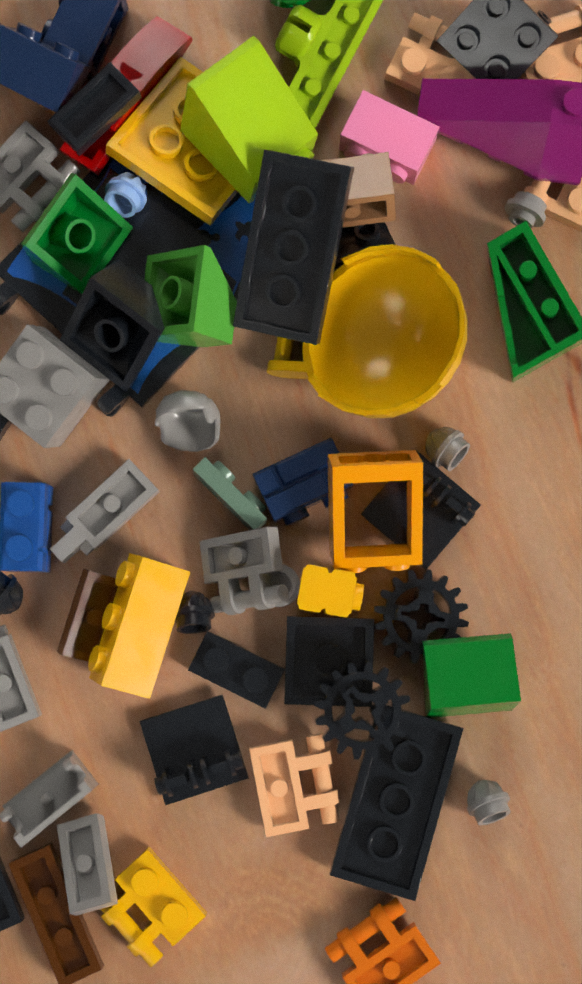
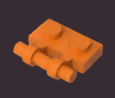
(399, 960)

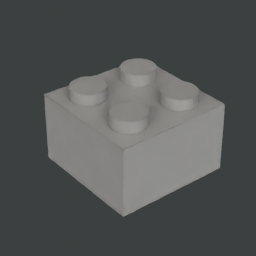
(46, 386)

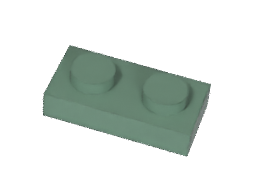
(218, 481)

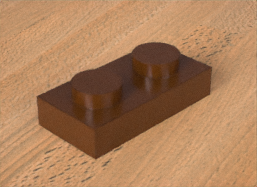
(84, 621)

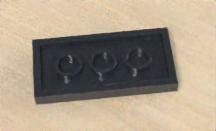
(292, 246)
(397, 807)

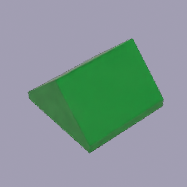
(76, 234)
(470, 675)

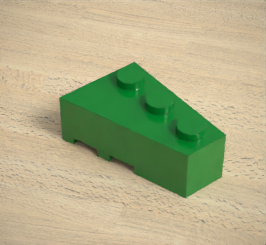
(532, 302)

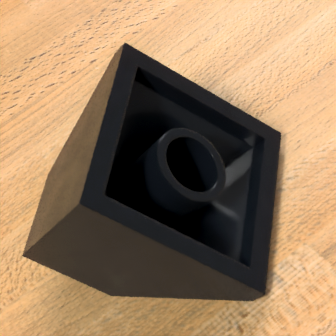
(115, 324)

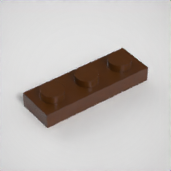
(62, 935)

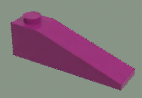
(512, 120)

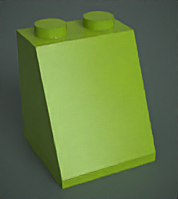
(242, 110)

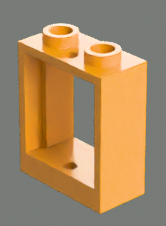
(375, 467)

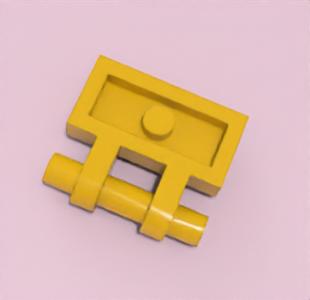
(160, 898)

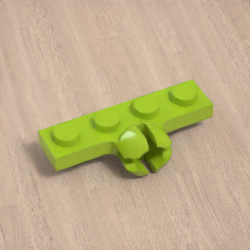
(323, 49)

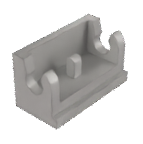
(48, 797)

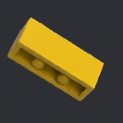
(137, 625)

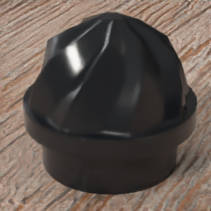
(10, 594)
(194, 613)

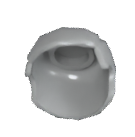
(188, 421)

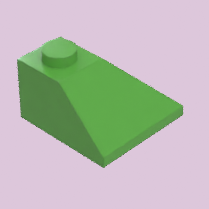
(192, 297)

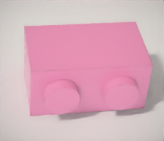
(384, 127)

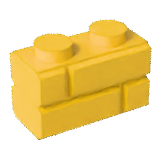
(333, 592)

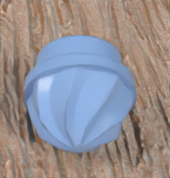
(125, 194)

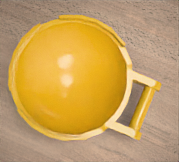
(386, 334)

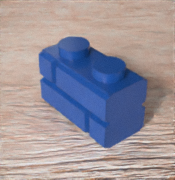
(25, 527)

